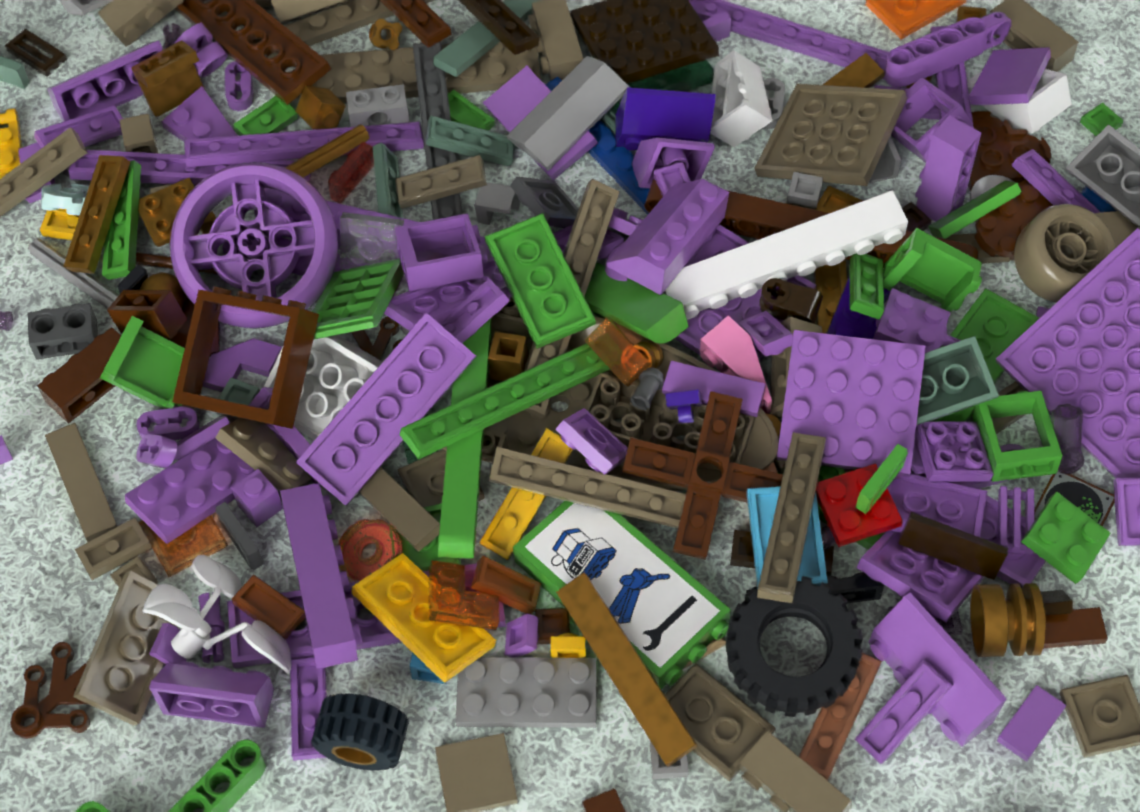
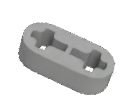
(777, 102)

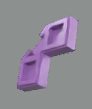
(250, 356)

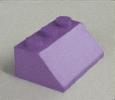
(213, 694)

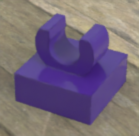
(684, 402)

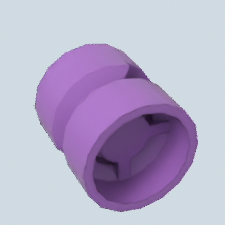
(209, 53)

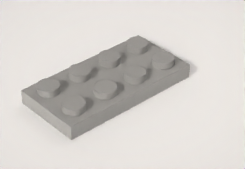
(527, 693)

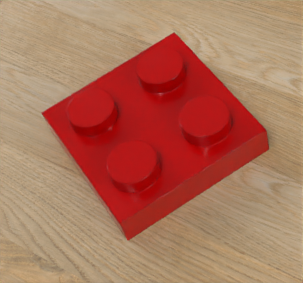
(838, 503)

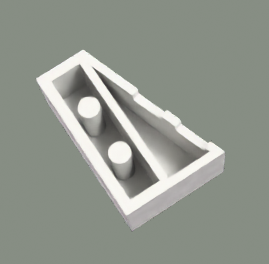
(740, 99)

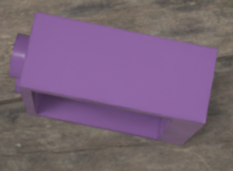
(923, 98)
(436, 235)

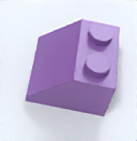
(663, 152)

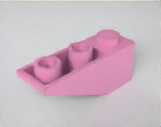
(733, 353)

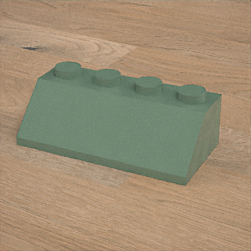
(954, 380)

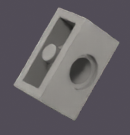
(377, 106)

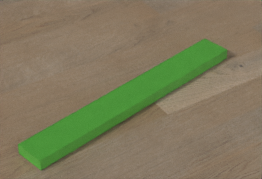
(502, 401)

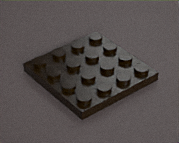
(644, 36)

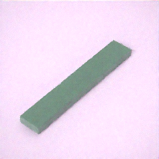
(476, 42)

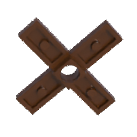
(681, 466)

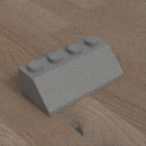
(1111, 171)

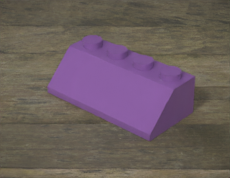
(101, 86)
(671, 234)
(910, 637)

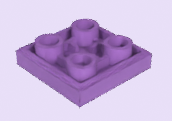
(953, 452)

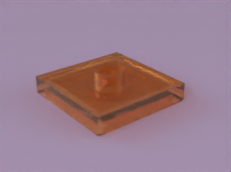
(179, 554)

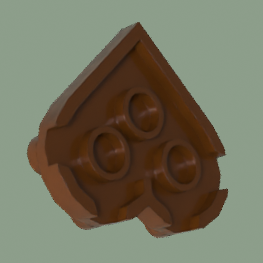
(1000, 147)
(1002, 226)

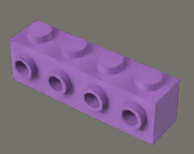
(947, 168)

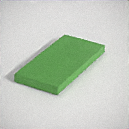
(540, 280)

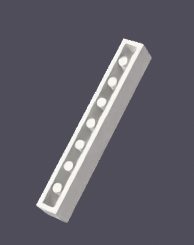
(789, 253)

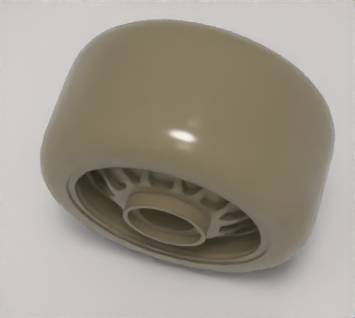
(1061, 249)

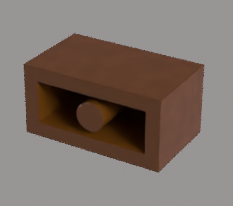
(154, 307)

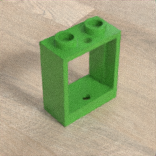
(1022, 462)

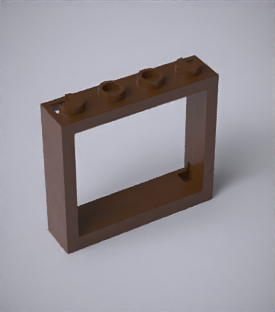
(291, 366)

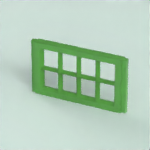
(357, 298)

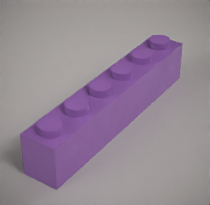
(319, 576)

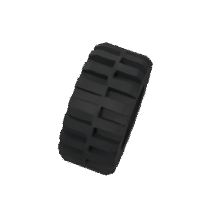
(789, 692)

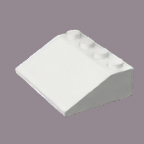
(331, 379)

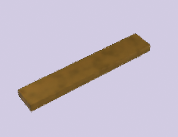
(626, 670)

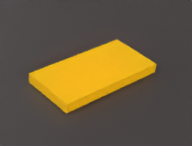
(400, 601)

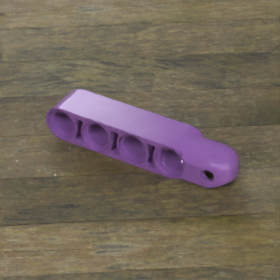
(945, 48)

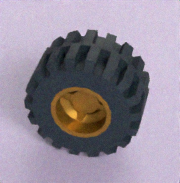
(360, 731)

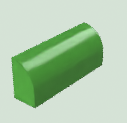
(635, 307)

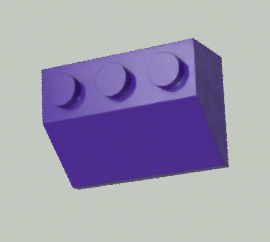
(663, 114)

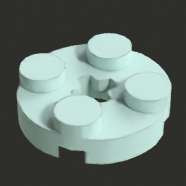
(70, 198)

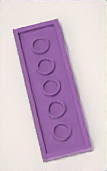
(392, 397)

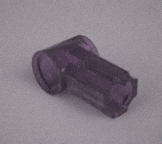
(1068, 430)

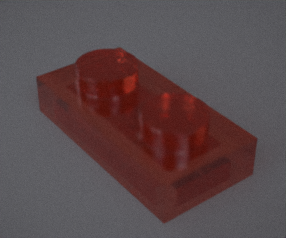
(349, 175)

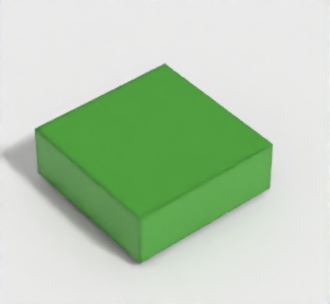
(1099, 118)

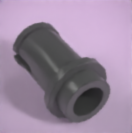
(650, 382)

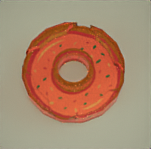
(361, 535)

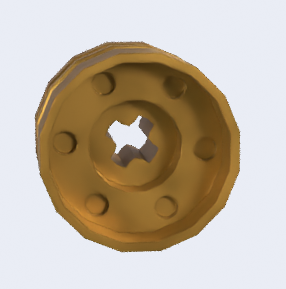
(1013, 619)

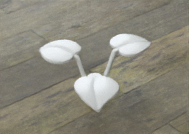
(195, 633)

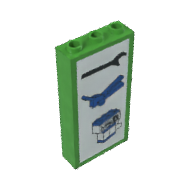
(648, 593)

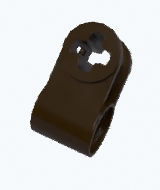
(791, 300)

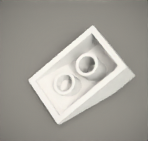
(1046, 103)

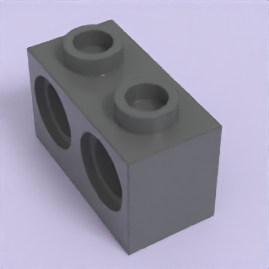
(58, 330)

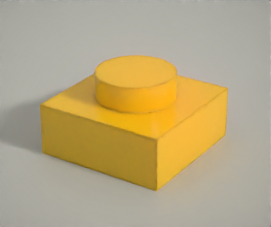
(568, 646)

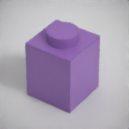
(257, 498)

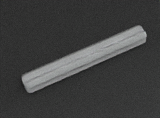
(83, 281)

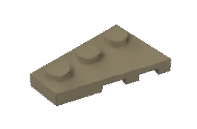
(263, 451)

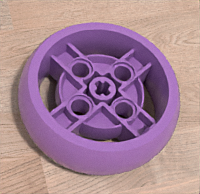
(247, 186)

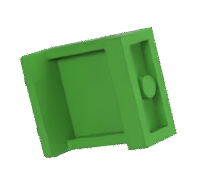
(933, 270)
(145, 365)

